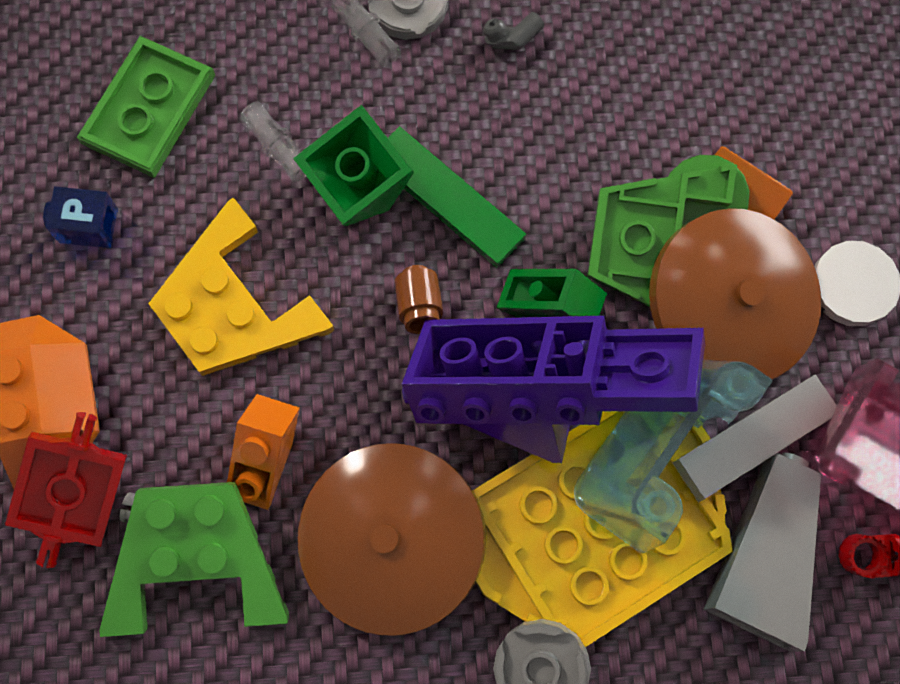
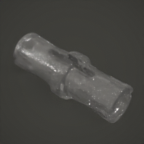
(367, 30)
(274, 140)

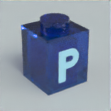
(81, 217)

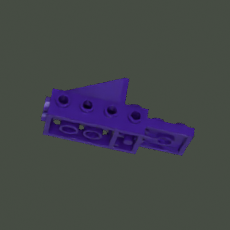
(540, 375)

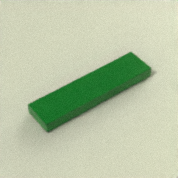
(457, 202)

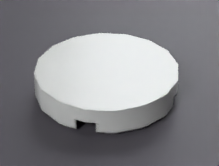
(857, 283)

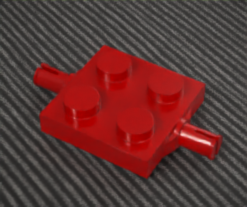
(65, 489)

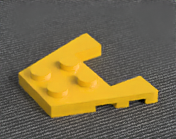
(215, 313)

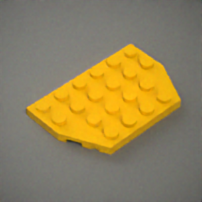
(569, 569)

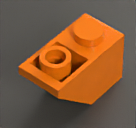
(262, 448)

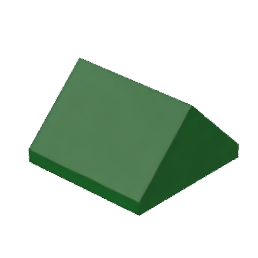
(355, 168)

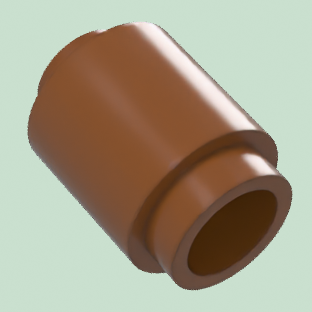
(418, 297)

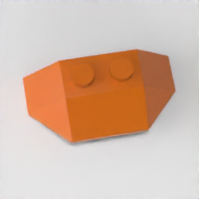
(41, 386)

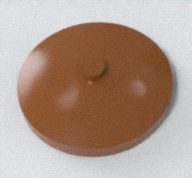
(743, 285)
(391, 539)

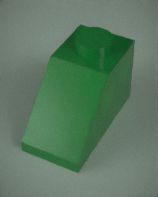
(550, 294)

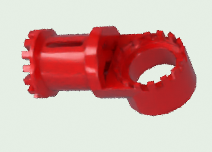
(884, 560)

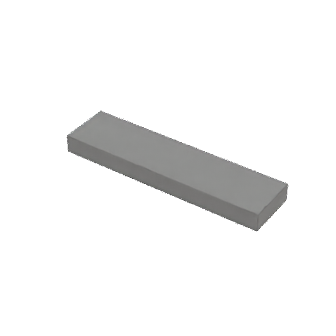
(755, 438)

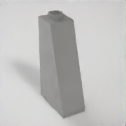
(771, 569)

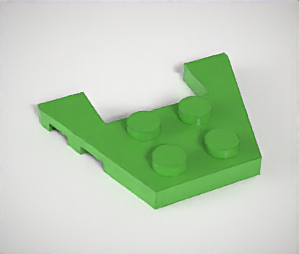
(640, 218)
(189, 537)

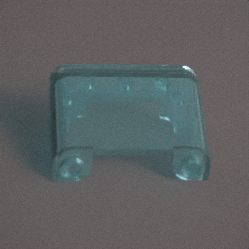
(623, 479)

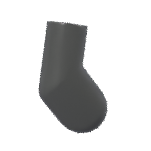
(512, 38)

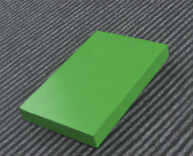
(146, 106)

